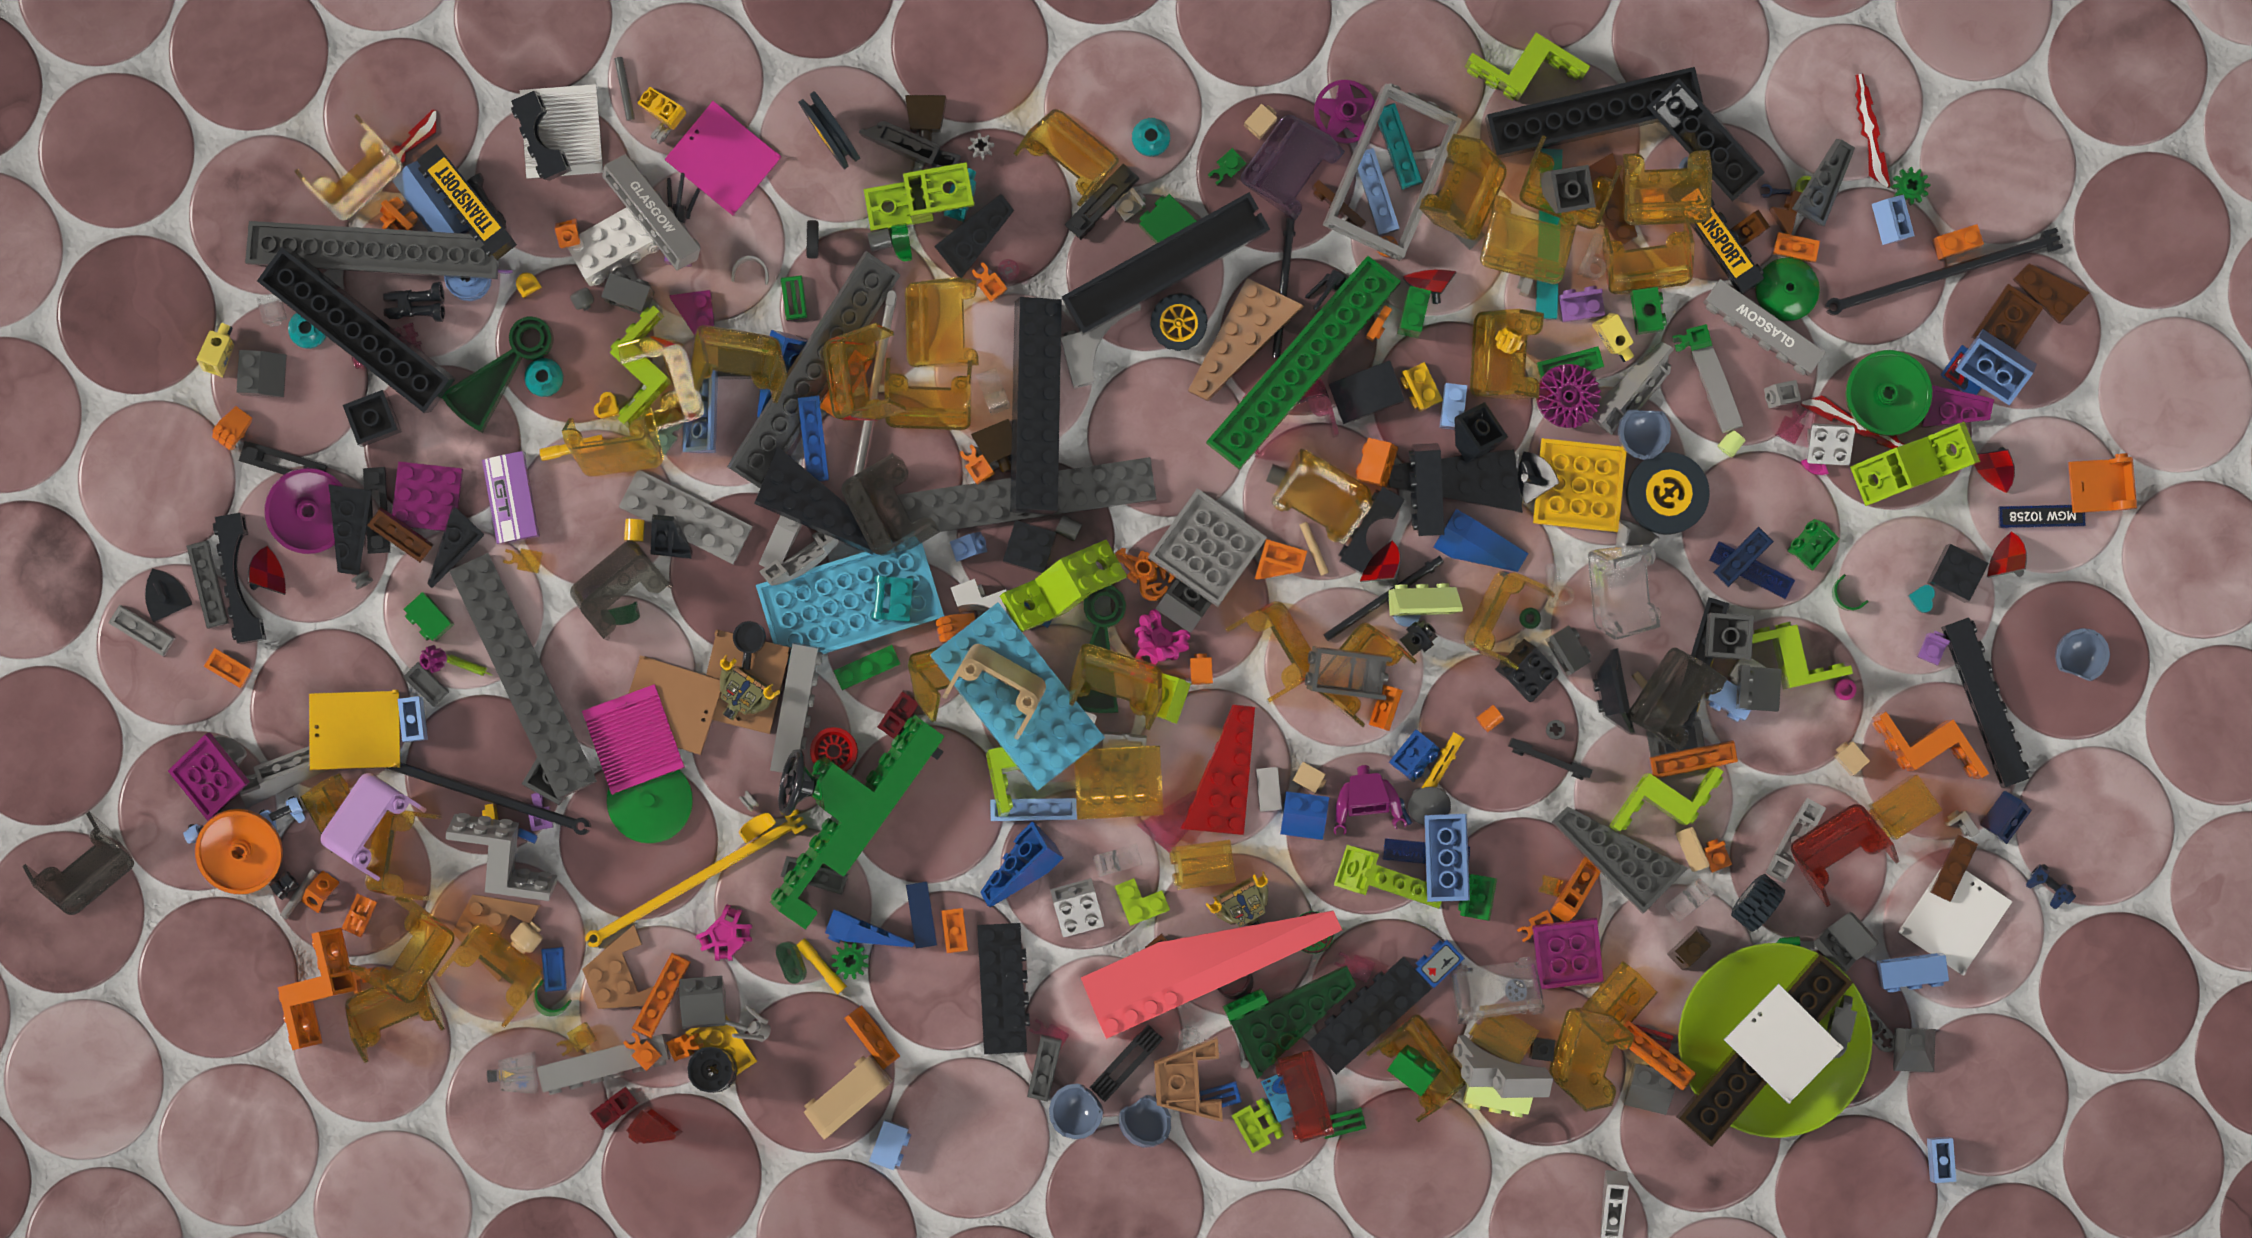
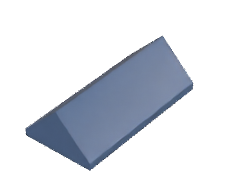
(427, 202)
(701, 434)
(1447, 857)

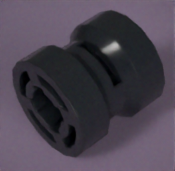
(284, 885)

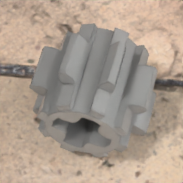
(977, 152)

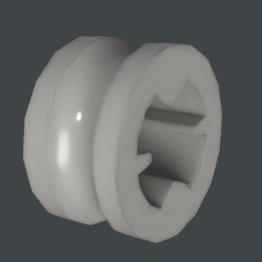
(660, 133)
(749, 801)

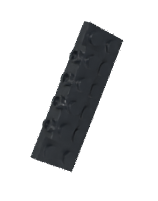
(1003, 988)
(1369, 1015)

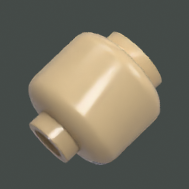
(526, 937)

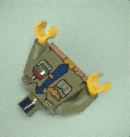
(743, 690)
(1242, 902)

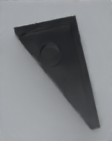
(456, 541)

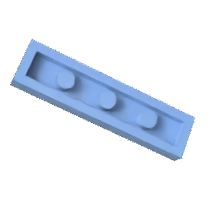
(1377, 193)
(1038, 810)

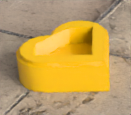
(607, 406)

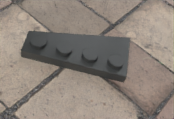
(1824, 185)

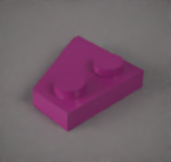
(695, 308)

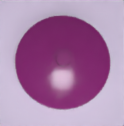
(300, 510)

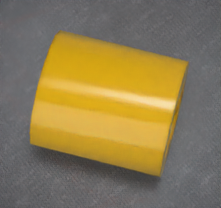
(634, 530)

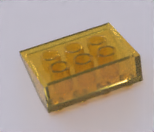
(1119, 783)

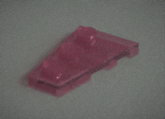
(1167, 828)

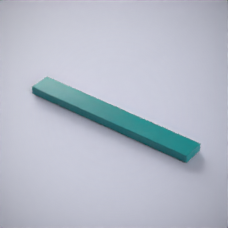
(1545, 292)

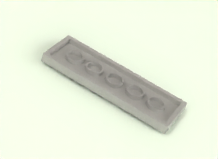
(699, 521)

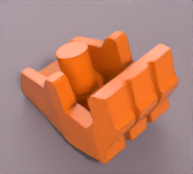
(232, 428)
(953, 624)

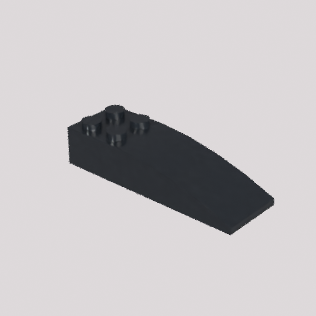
(1701, 130)

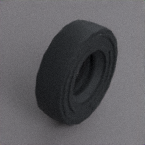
(812, 239)

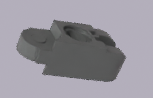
(1842, 1023)

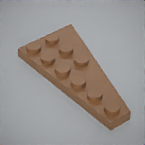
(1246, 330)

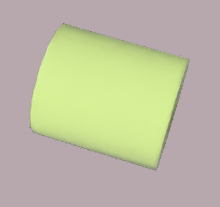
(1731, 443)

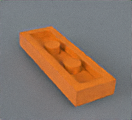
(872, 1037)

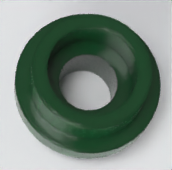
(1535, 613)

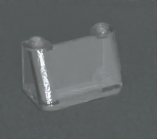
(1622, 590)
(1497, 990)

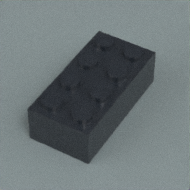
(1428, 490)

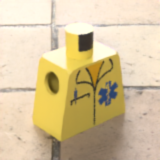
(1608, 329)
(216, 351)

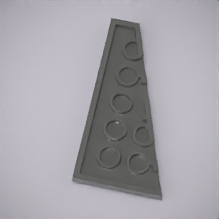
(1628, 865)

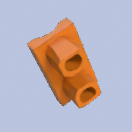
(394, 219)
(359, 915)

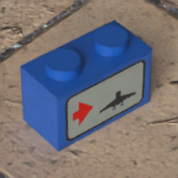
(1439, 962)

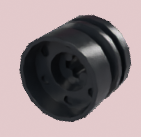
(701, 1076)

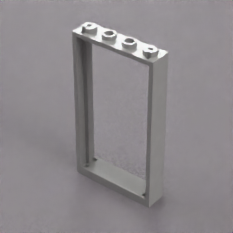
(1360, 235)

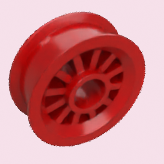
(815, 745)

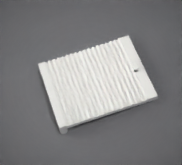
(569, 127)
(1956, 926)
(1783, 1043)

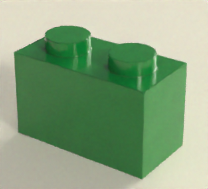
(427, 617)
(1414, 1070)

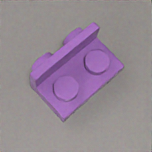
(1581, 304)

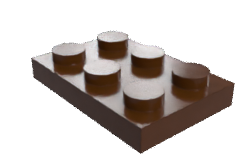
(2010, 317)

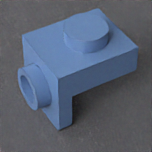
(968, 546)

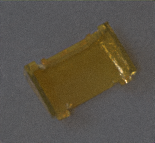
(1323, 495)

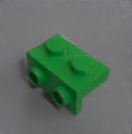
(1481, 897)

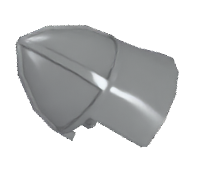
(1634, 534)

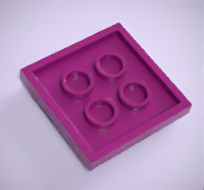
(426, 494)
(208, 776)
(1568, 953)

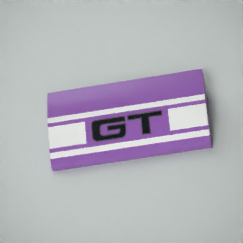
(510, 497)

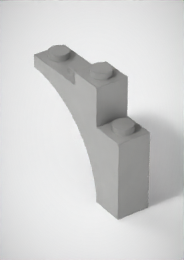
(1082, 349)
(1506, 1077)

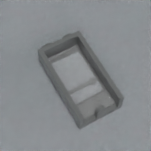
(1347, 672)

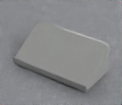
(1268, 789)

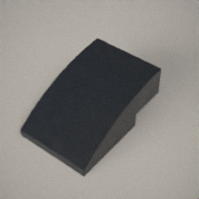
(1366, 392)

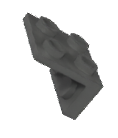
(1758, 688)

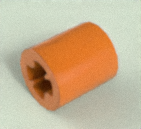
(1490, 718)

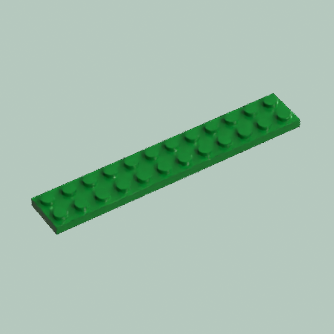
(1303, 362)

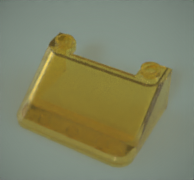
(1527, 244)
(937, 323)
(617, 455)

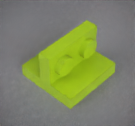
(1173, 697)

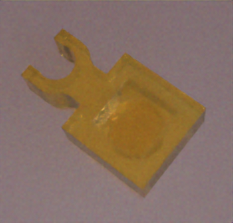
(527, 560)
(578, 1038)

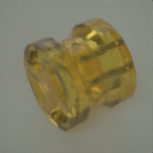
(1550, 886)

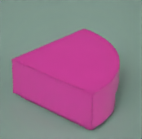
(1817, 469)

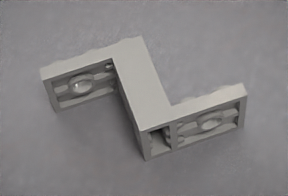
(502, 846)

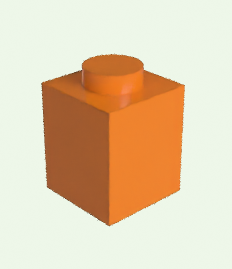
(1201, 669)

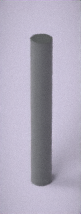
(624, 89)

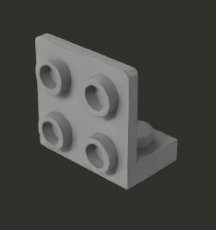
(1077, 907)

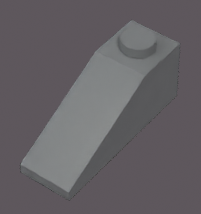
(780, 541)
(1614, 1204)

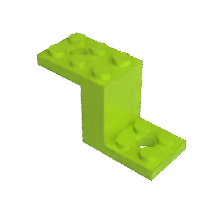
(1526, 67)
(919, 196)
(641, 368)
(1915, 463)
(1063, 586)
(1791, 657)
(999, 763)
(1667, 799)

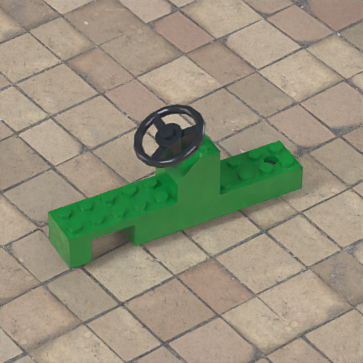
(854, 807)

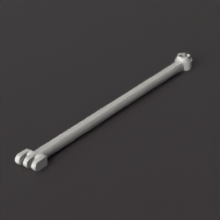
(876, 379)

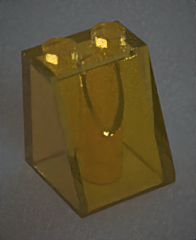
(1904, 807)
(1202, 864)
(1504, 1036)

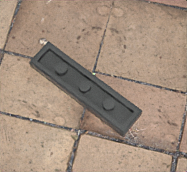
(207, 584)

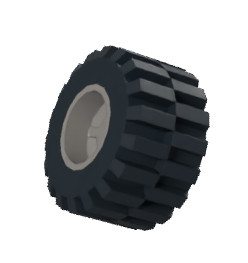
(1758, 902)

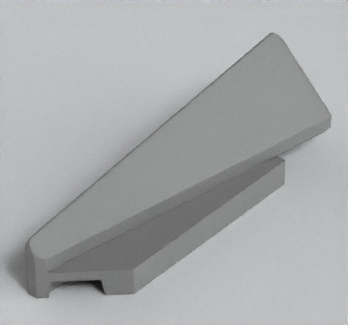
(1634, 388)

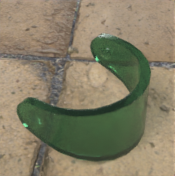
(626, 614)

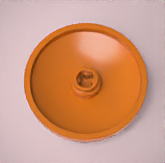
(238, 851)

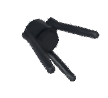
(678, 209)
(1334, 282)

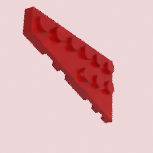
(1224, 785)

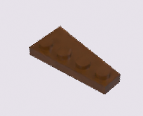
(1614, 213)

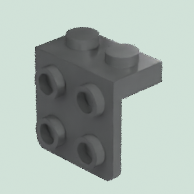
(1845, 941)

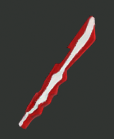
(1870, 130)
(419, 133)
(1828, 410)

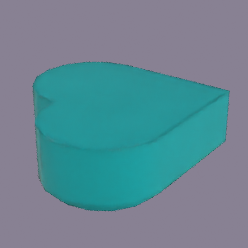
(1923, 598)

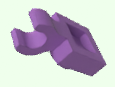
(537, 823)

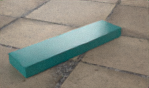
(1399, 147)

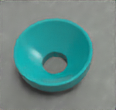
(1155, 147)
(302, 340)
(554, 380)

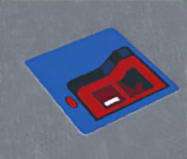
(1956, 378)

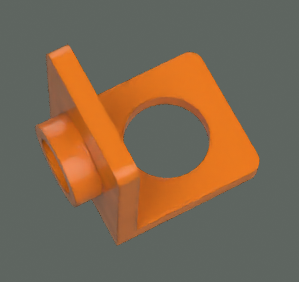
(319, 889)

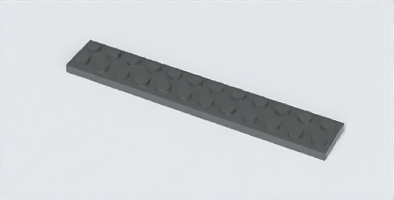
(372, 249)
(780, 421)
(990, 500)
(523, 676)

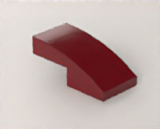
(898, 714)
(613, 1108)

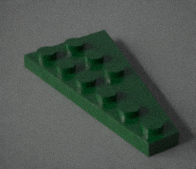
(1288, 1018)

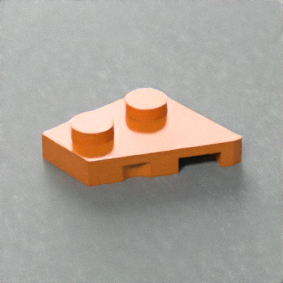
(1279, 560)

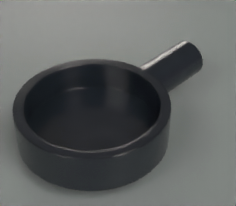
(749, 638)

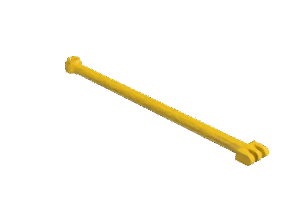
(698, 878)

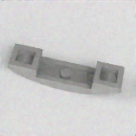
(801, 562)
(1803, 822)

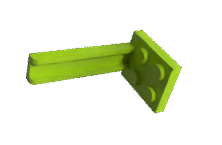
(1360, 870)

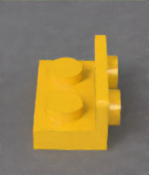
(1421, 387)

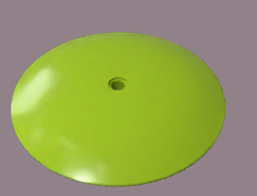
(1727, 996)

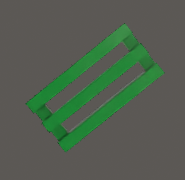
(796, 316)
(1349, 1121)

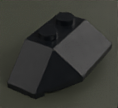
(1612, 692)

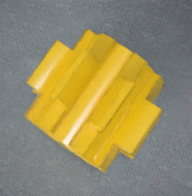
(1508, 340)

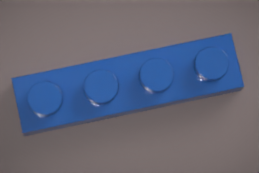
(813, 437)

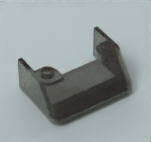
(88, 875)

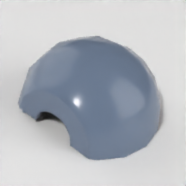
(1644, 433)
(2082, 653)
(1075, 1111)
(1145, 1122)

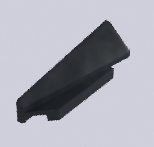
(910, 145)

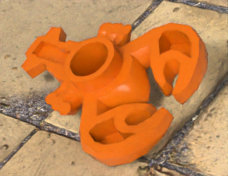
(1145, 572)

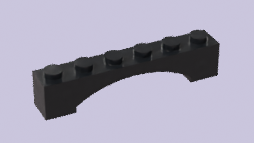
(230, 532)

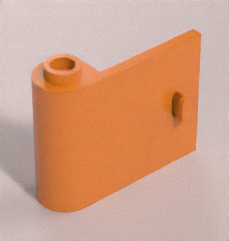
(2103, 484)

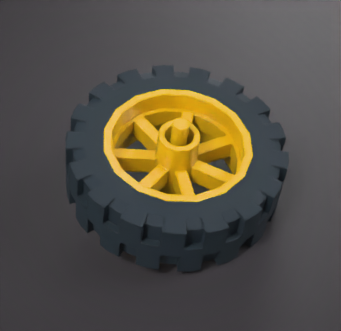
(1163, 336)

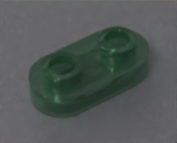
(790, 962)

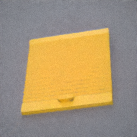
(354, 730)

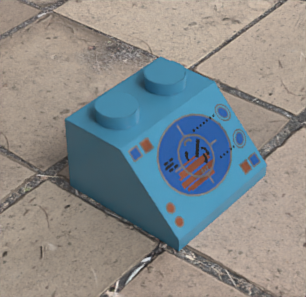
(1277, 1096)

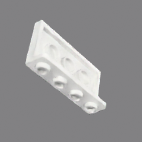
(611, 247)

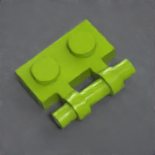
(1251, 1128)

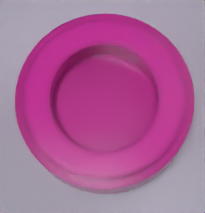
(1845, 689)

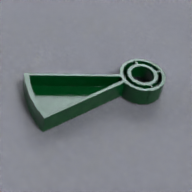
(479, 394)
(1096, 701)

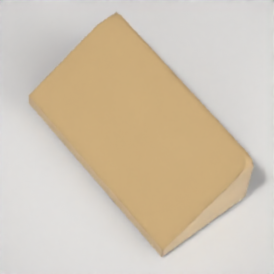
(1692, 849)

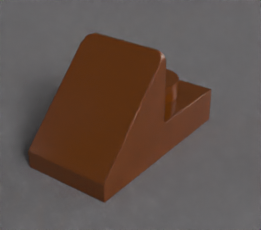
(1786, 218)
(1751, 227)

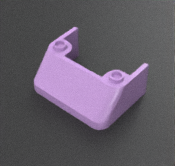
(359, 818)

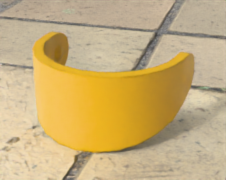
(756, 827)

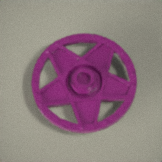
(1343, 110)

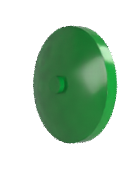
(1888, 393)
(653, 808)

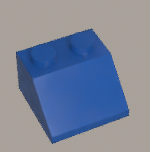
(1304, 815)

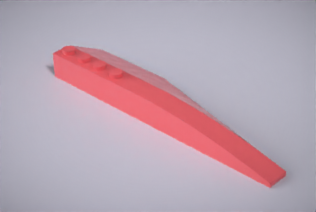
(1193, 966)

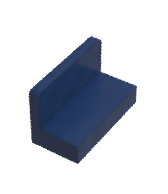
(2005, 816)

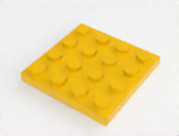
(1588, 486)

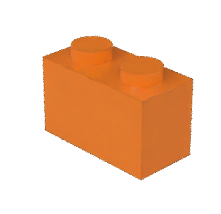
(1958, 242)
(1376, 462)

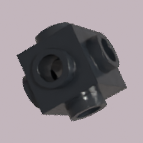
(1419, 637)

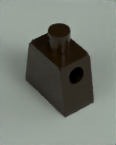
(926, 113)
(996, 444)
(1690, 948)

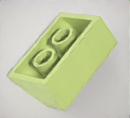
(1424, 600)
(1490, 1098)

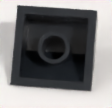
(1477, 432)

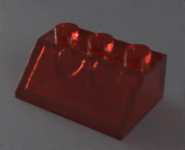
(651, 1128)

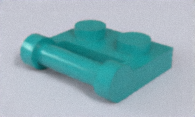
(899, 598)

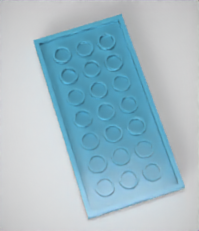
(836, 600)
(1055, 732)

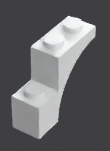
(969, 597)

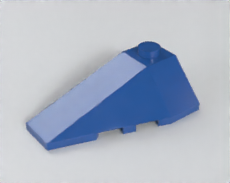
(1028, 861)
(852, 929)

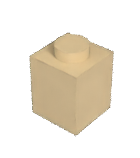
(1261, 121)
(1851, 757)
(1309, 778)

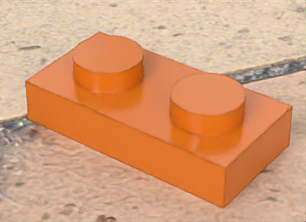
(1796, 247)
(228, 668)
(1385, 709)
(954, 930)

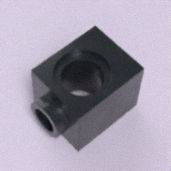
(1542, 1049)

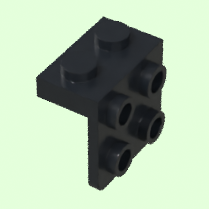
(1533, 672)

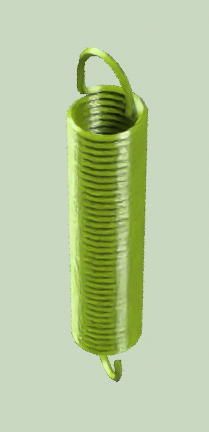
(467, 665)

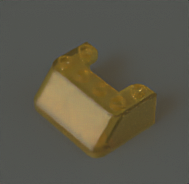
(1468, 189)
(1667, 194)
(1494, 371)
(1584, 1056)

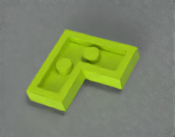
(1138, 908)

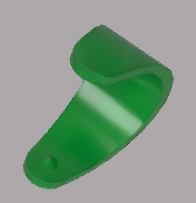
(901, 242)
(1838, 602)
(547, 1012)

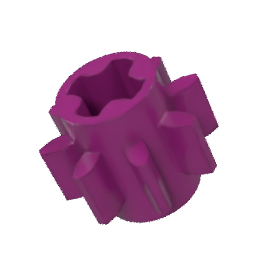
(433, 658)

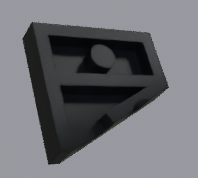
(668, 538)

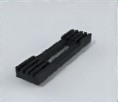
(1123, 179)
(254, 453)
(376, 479)
(1578, 770)
(1104, 1085)

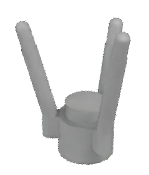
(758, 1030)

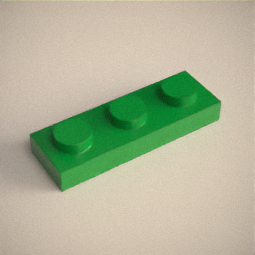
(1589, 359)
(867, 667)

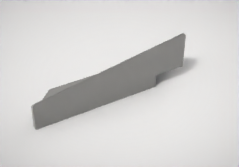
(278, 776)

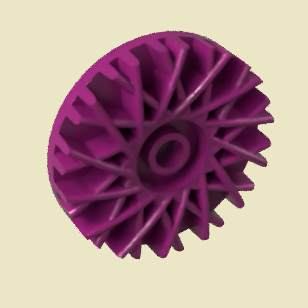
(1583, 398)

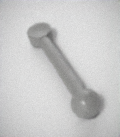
(1244, 1063)

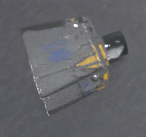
(516, 1074)

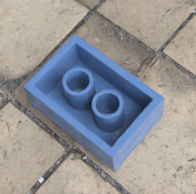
(1996, 367)
(1912, 972)

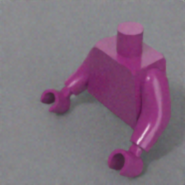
(1367, 795)

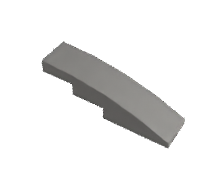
(1717, 389)

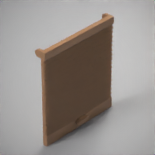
(766, 665)
(684, 699)

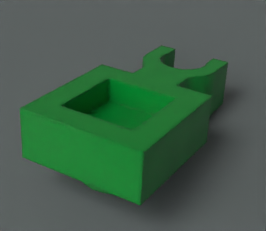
(1229, 164)
(1696, 338)

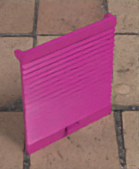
(722, 158)
(633, 739)

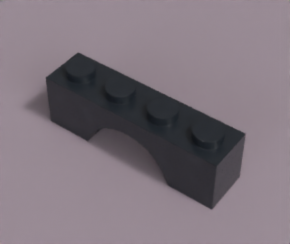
(530, 111)
(1357, 553)

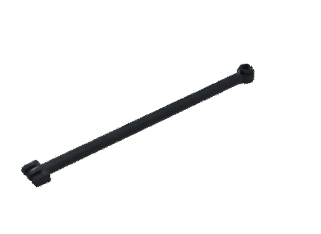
(1947, 272)
(492, 797)

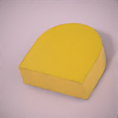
(527, 284)

